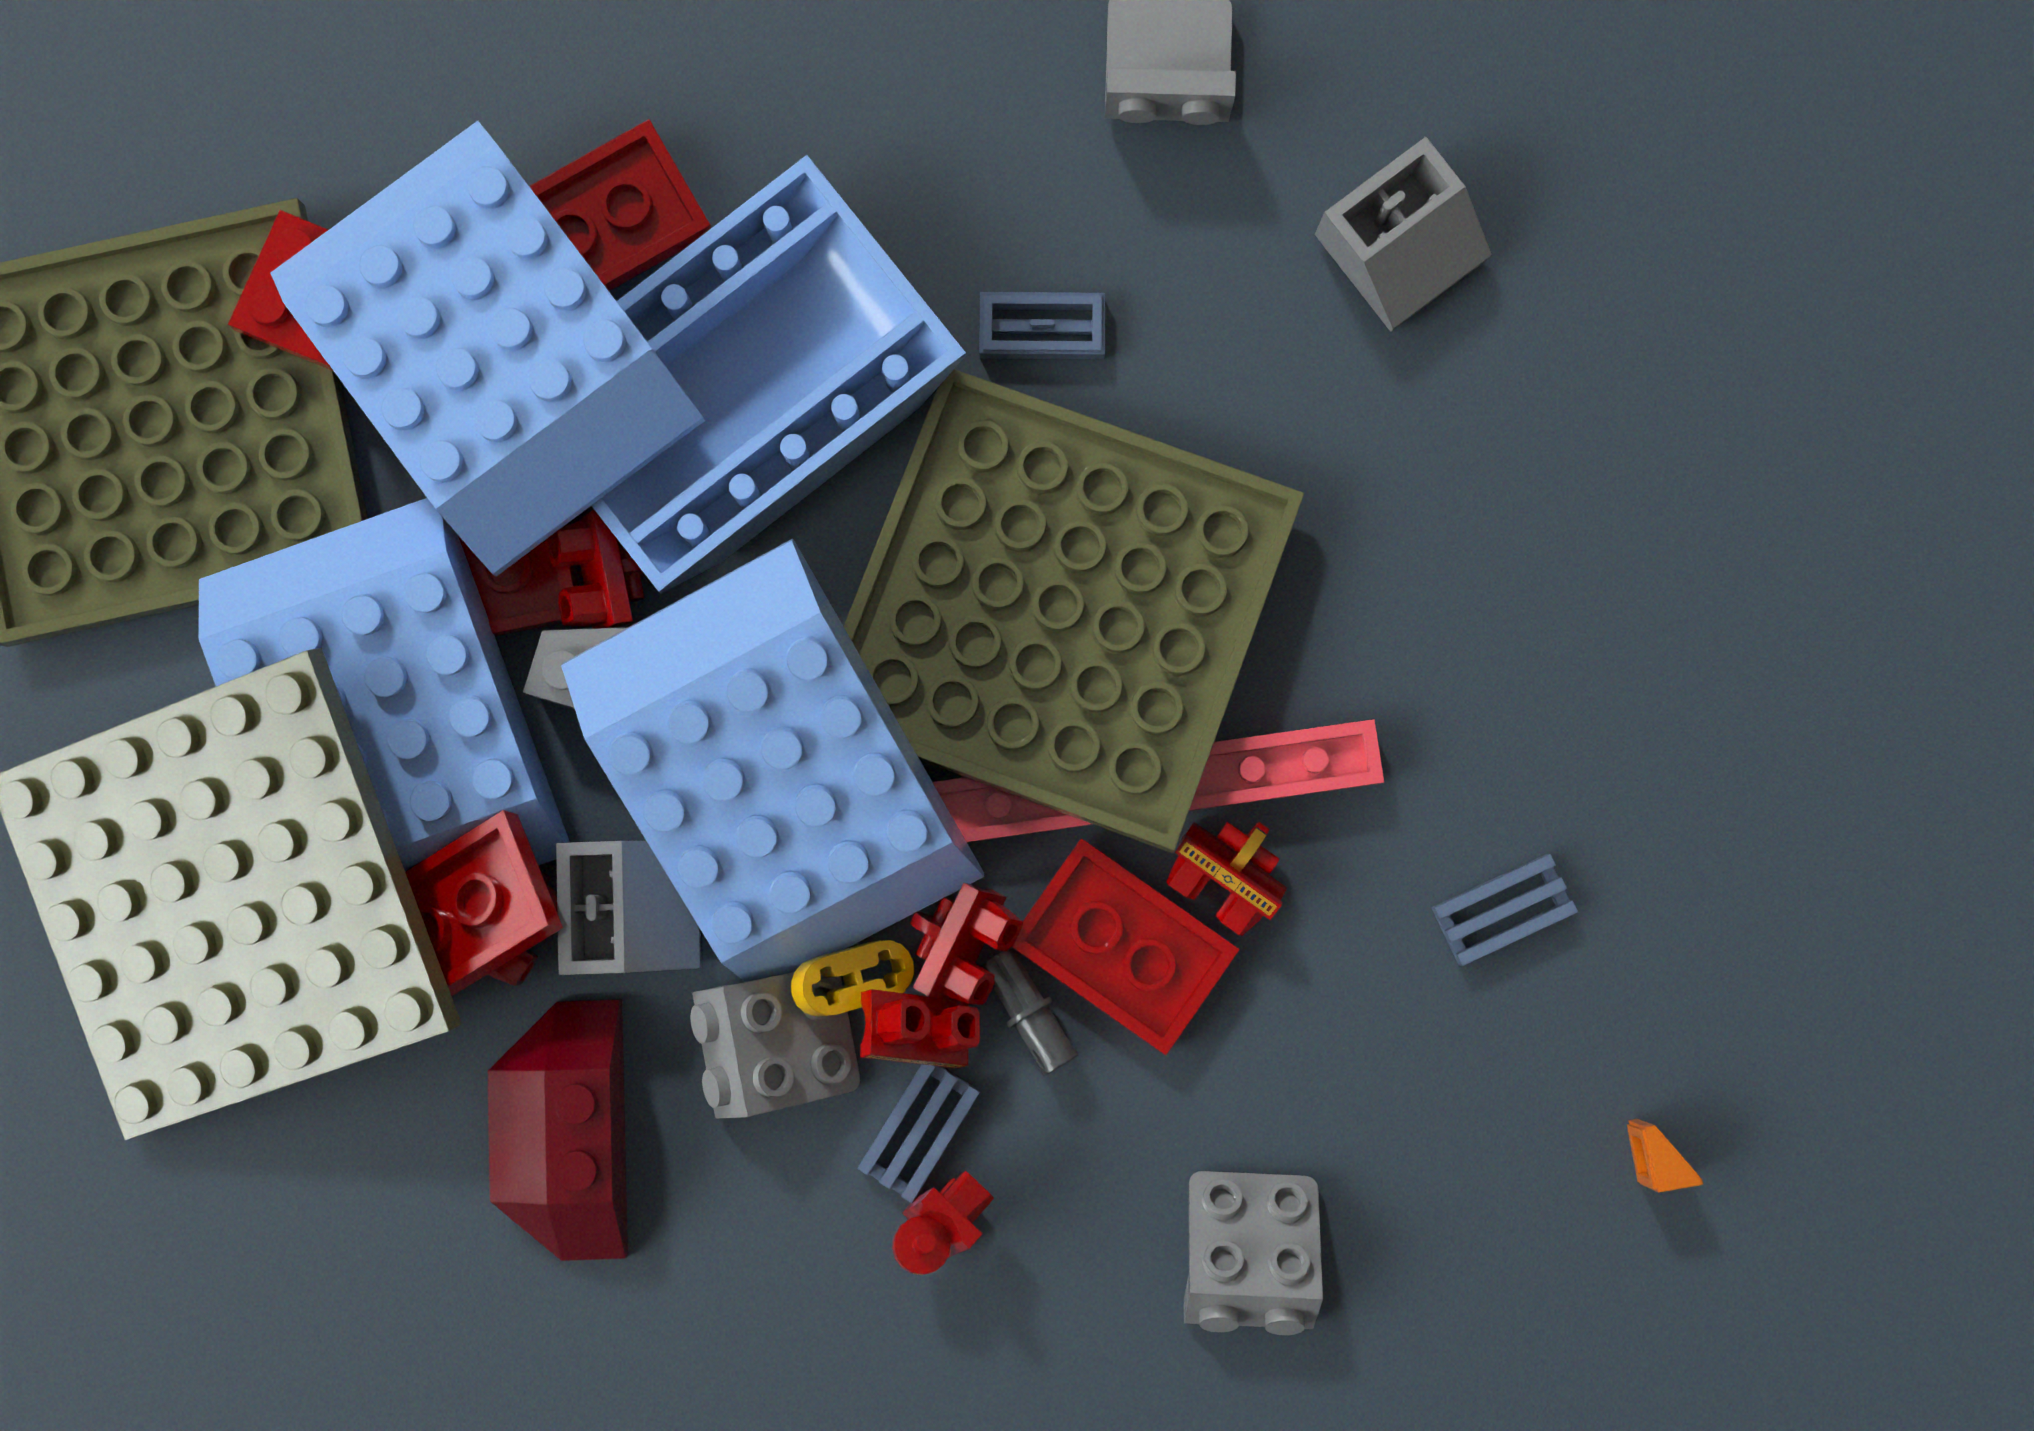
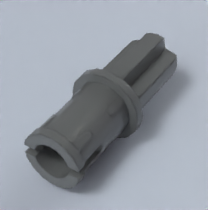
(1030, 1012)

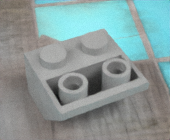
(1405, 234)
(620, 911)

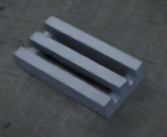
(1042, 349)
(1553, 887)
(890, 1176)

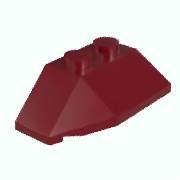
(562, 1131)

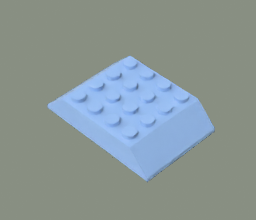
(485, 349)
(793, 353)
(410, 667)
(767, 769)

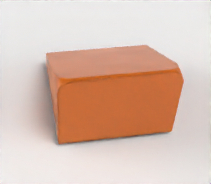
(1657, 1160)

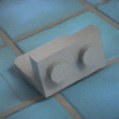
(1169, 61)
(767, 1050)
(1253, 1252)

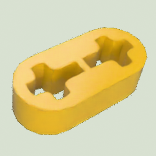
(848, 964)

